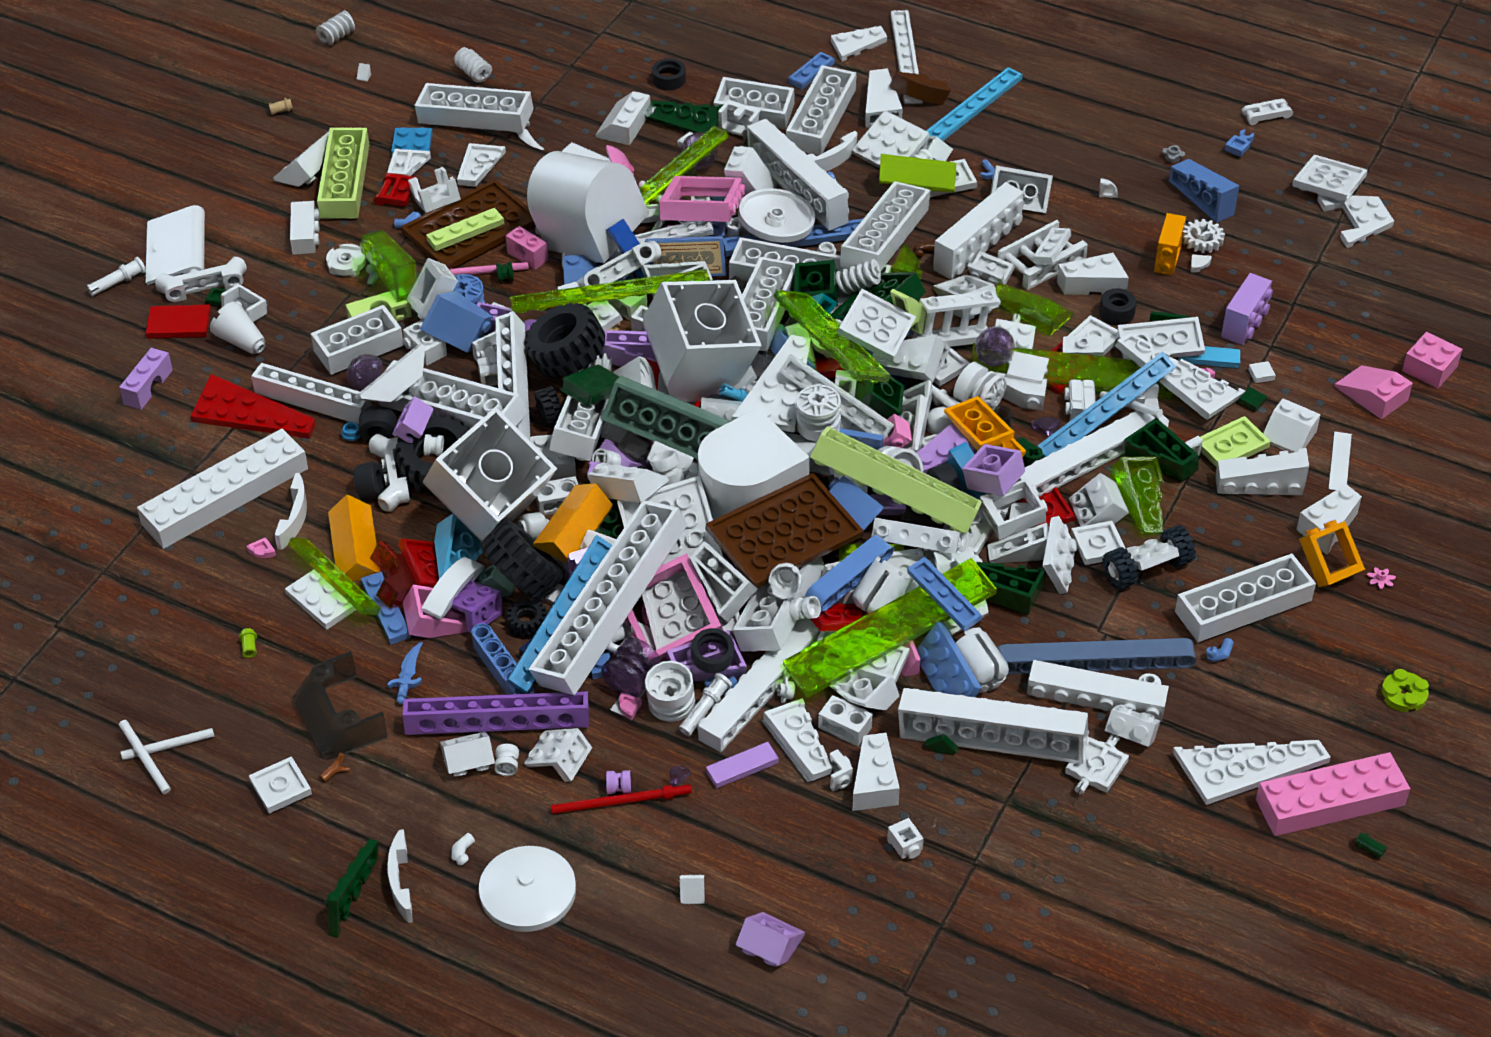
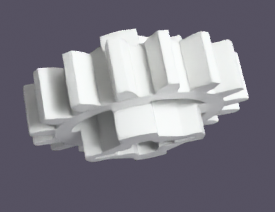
(1203, 236)

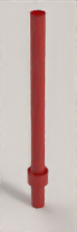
(667, 792)

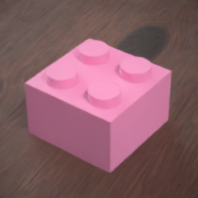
(1432, 360)

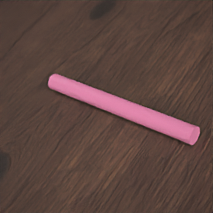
(487, 269)

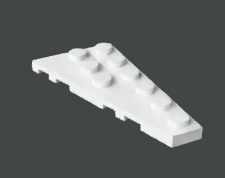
(1241, 767)

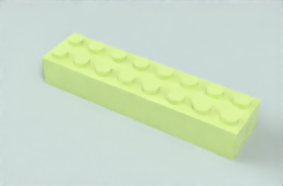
(895, 480)

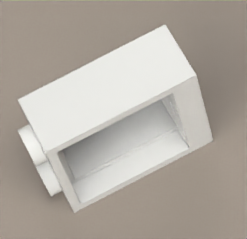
(432, 280)
(1019, 490)

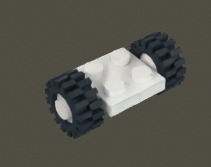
(1122, 563)

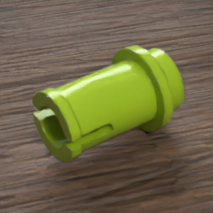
(248, 639)

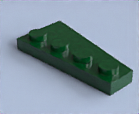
(684, 116)
(350, 886)

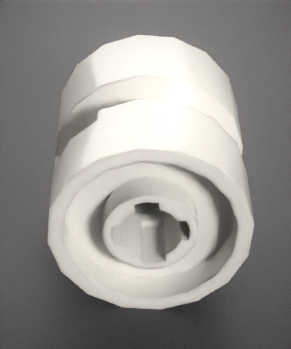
(666, 465)

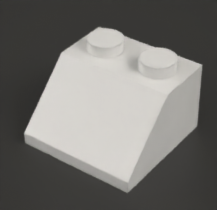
(1291, 426)
(467, 753)

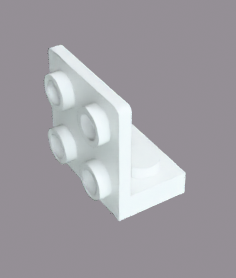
(561, 749)

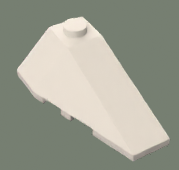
(305, 165)
(868, 688)

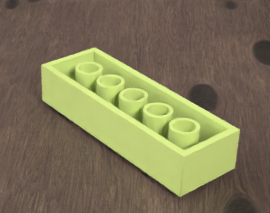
(343, 173)

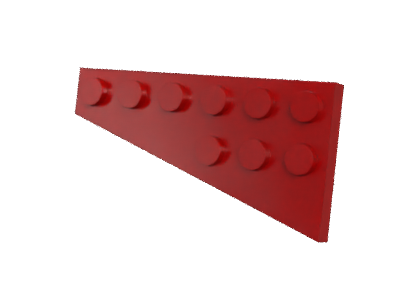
(240, 408)

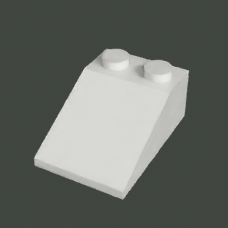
(963, 285)

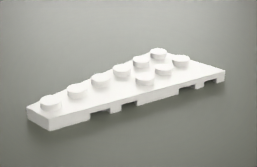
(1186, 381)
(774, 392)

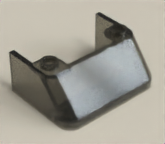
(330, 730)

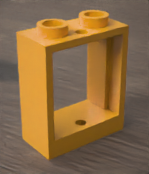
(1169, 244)
(1316, 559)

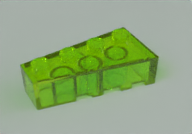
(390, 262)

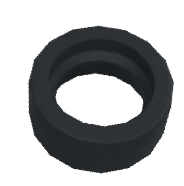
(668, 82)
(712, 665)

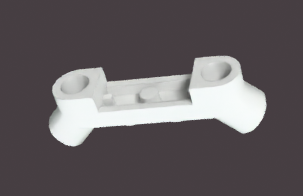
(622, 265)
(177, 287)
(397, 488)

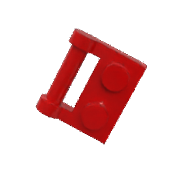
(400, 192)

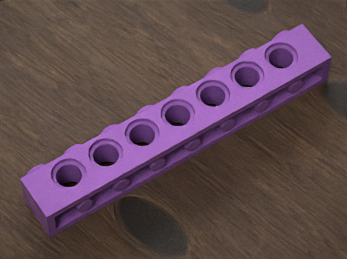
(495, 713)

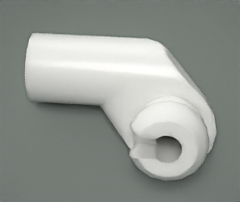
(460, 847)

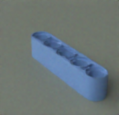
(849, 572)
(495, 657)

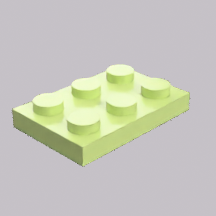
(1234, 441)

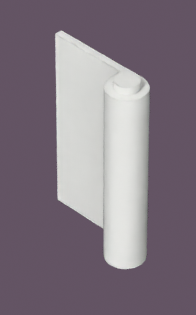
(175, 243)

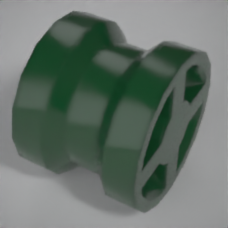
(504, 272)

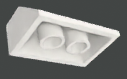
(625, 119)
(1034, 185)
(626, 482)

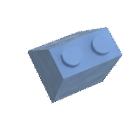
(456, 320)
(855, 501)

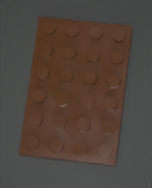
(472, 203)
(784, 527)

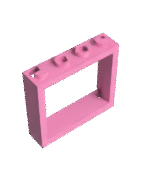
(694, 210)
(665, 571)

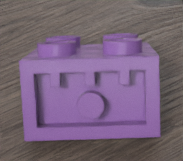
(479, 603)

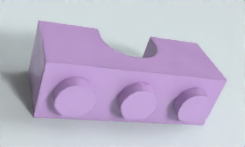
(137, 386)

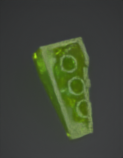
(1034, 309)
(1140, 488)

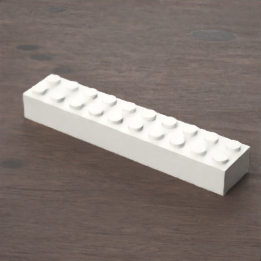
(608, 597)

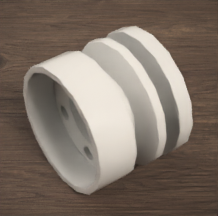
(978, 381)
(816, 409)
(670, 691)

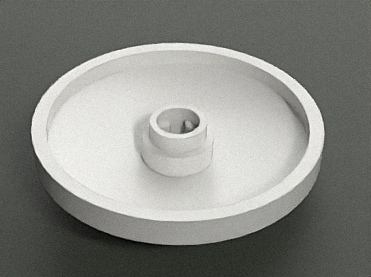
(776, 215)
(527, 888)

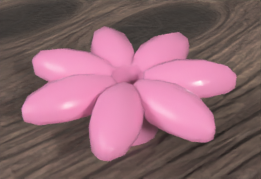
(1381, 577)

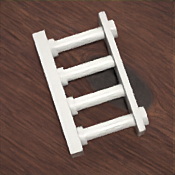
(1039, 272)
(963, 334)
(920, 536)

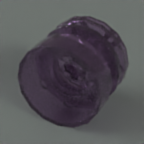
(629, 666)

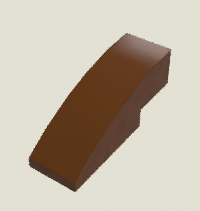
(920, 87)

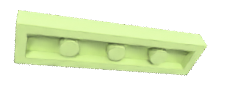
(465, 229)

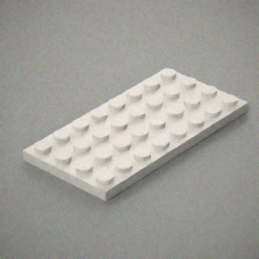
(673, 603)

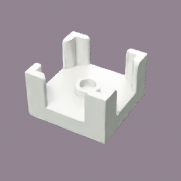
(437, 195)

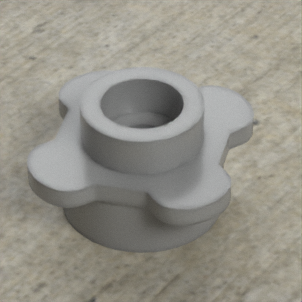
(1173, 153)

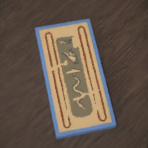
(693, 250)

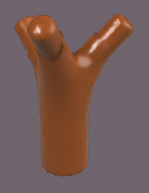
(334, 768)

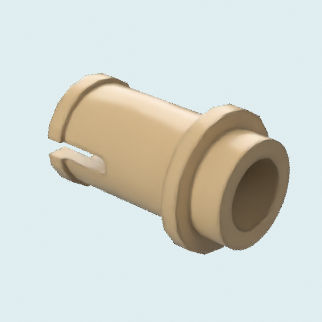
(281, 106)

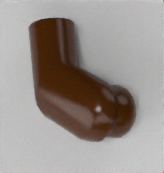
(919, 249)

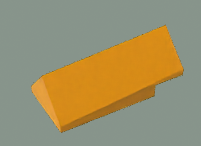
(982, 425)
(580, 511)
(353, 537)

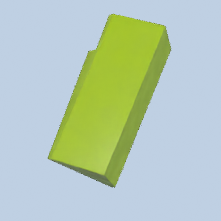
(919, 172)

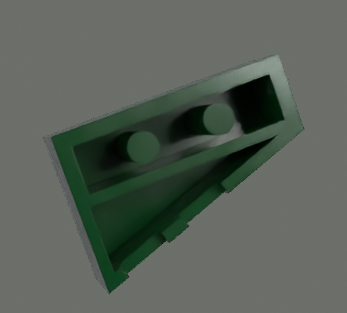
(1159, 441)
(1015, 587)

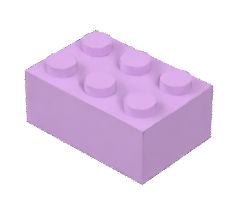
(1247, 309)

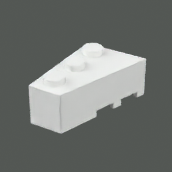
(1092, 275)
(876, 776)

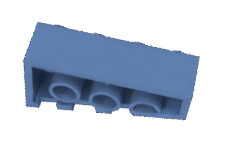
(1205, 189)

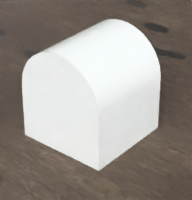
(579, 199)
(700, 336)
(747, 462)
(489, 474)

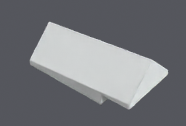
(916, 411)

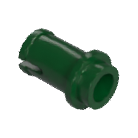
(1370, 845)

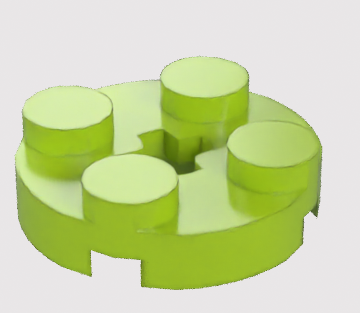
(1408, 681)

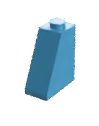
(958, 458)

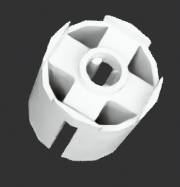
(880, 586)
(983, 659)

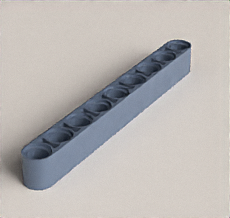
(1102, 655)

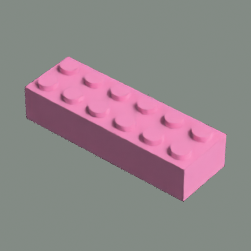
(1332, 794)

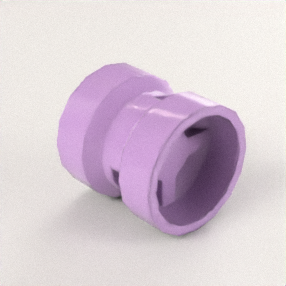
(612, 782)

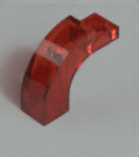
(399, 580)

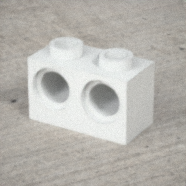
(554, 494)
(845, 720)

